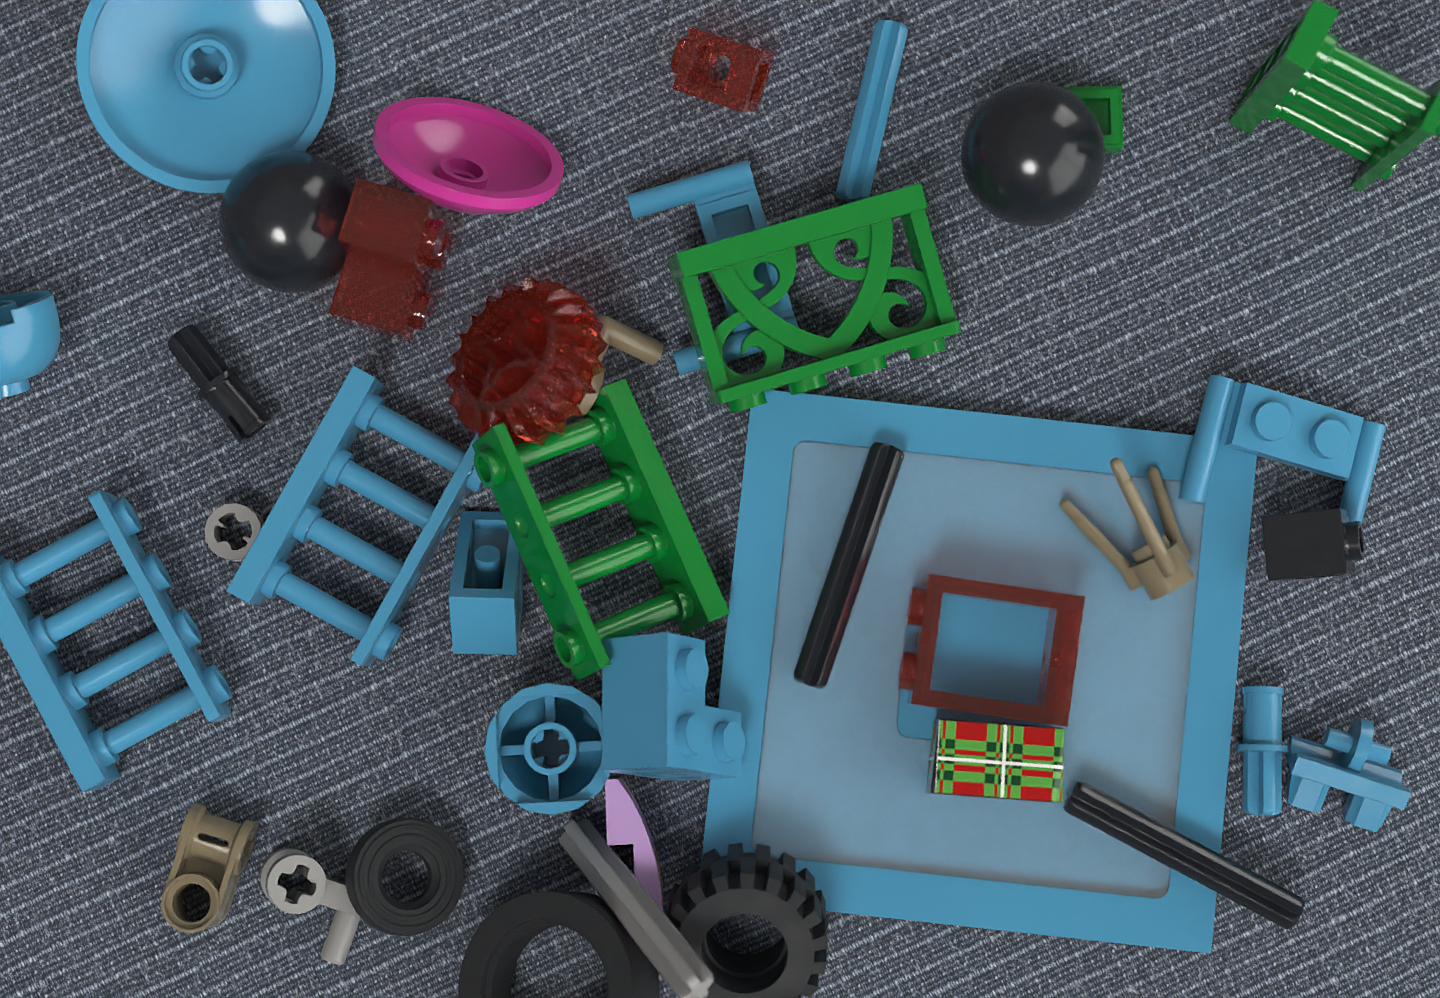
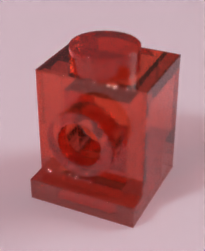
(695, 69)

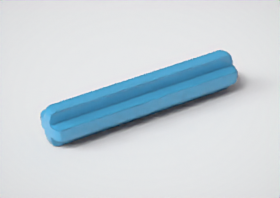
(871, 111)

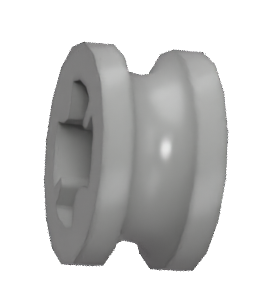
(217, 520)

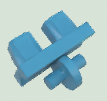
(1348, 764)

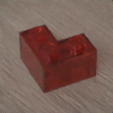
(390, 259)

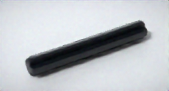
(848, 565)
(1184, 855)

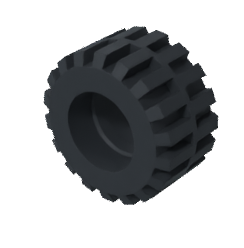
(762, 888)

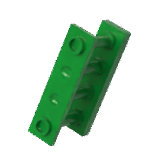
(1339, 98)
(636, 481)

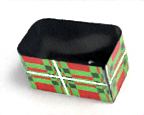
(996, 760)

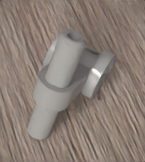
(318, 890)

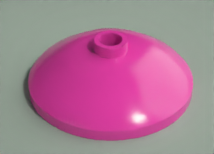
(467, 155)

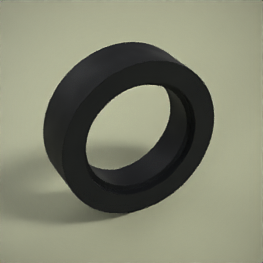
(509, 928)

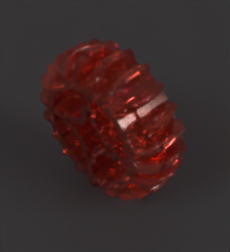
(526, 361)

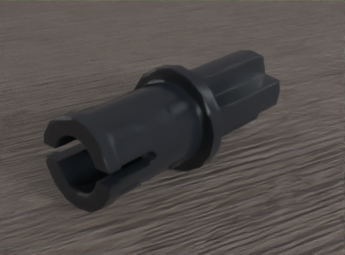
(218, 383)

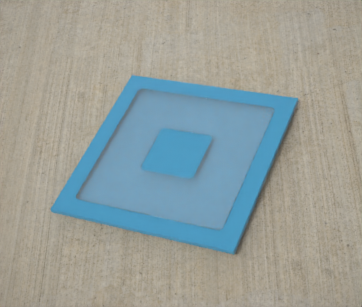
(847, 765)

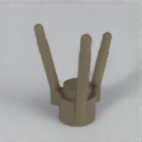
(1161, 560)

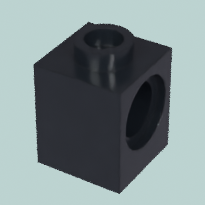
(1311, 544)

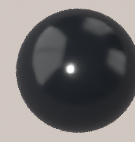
(1032, 154)
(286, 220)

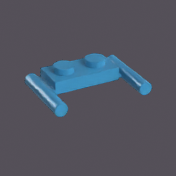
(725, 208)
(1285, 432)

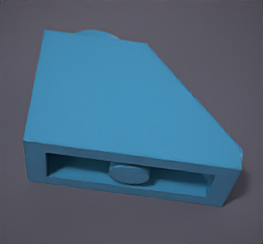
(485, 587)

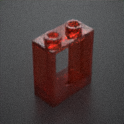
(1057, 661)

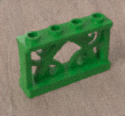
(871, 230)

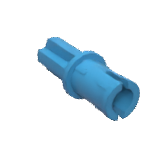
(1262, 750)

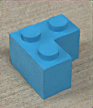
(658, 712)

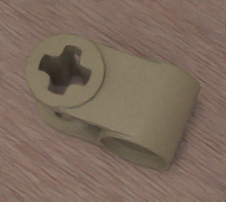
(207, 864)

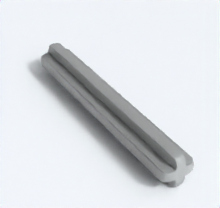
(636, 910)

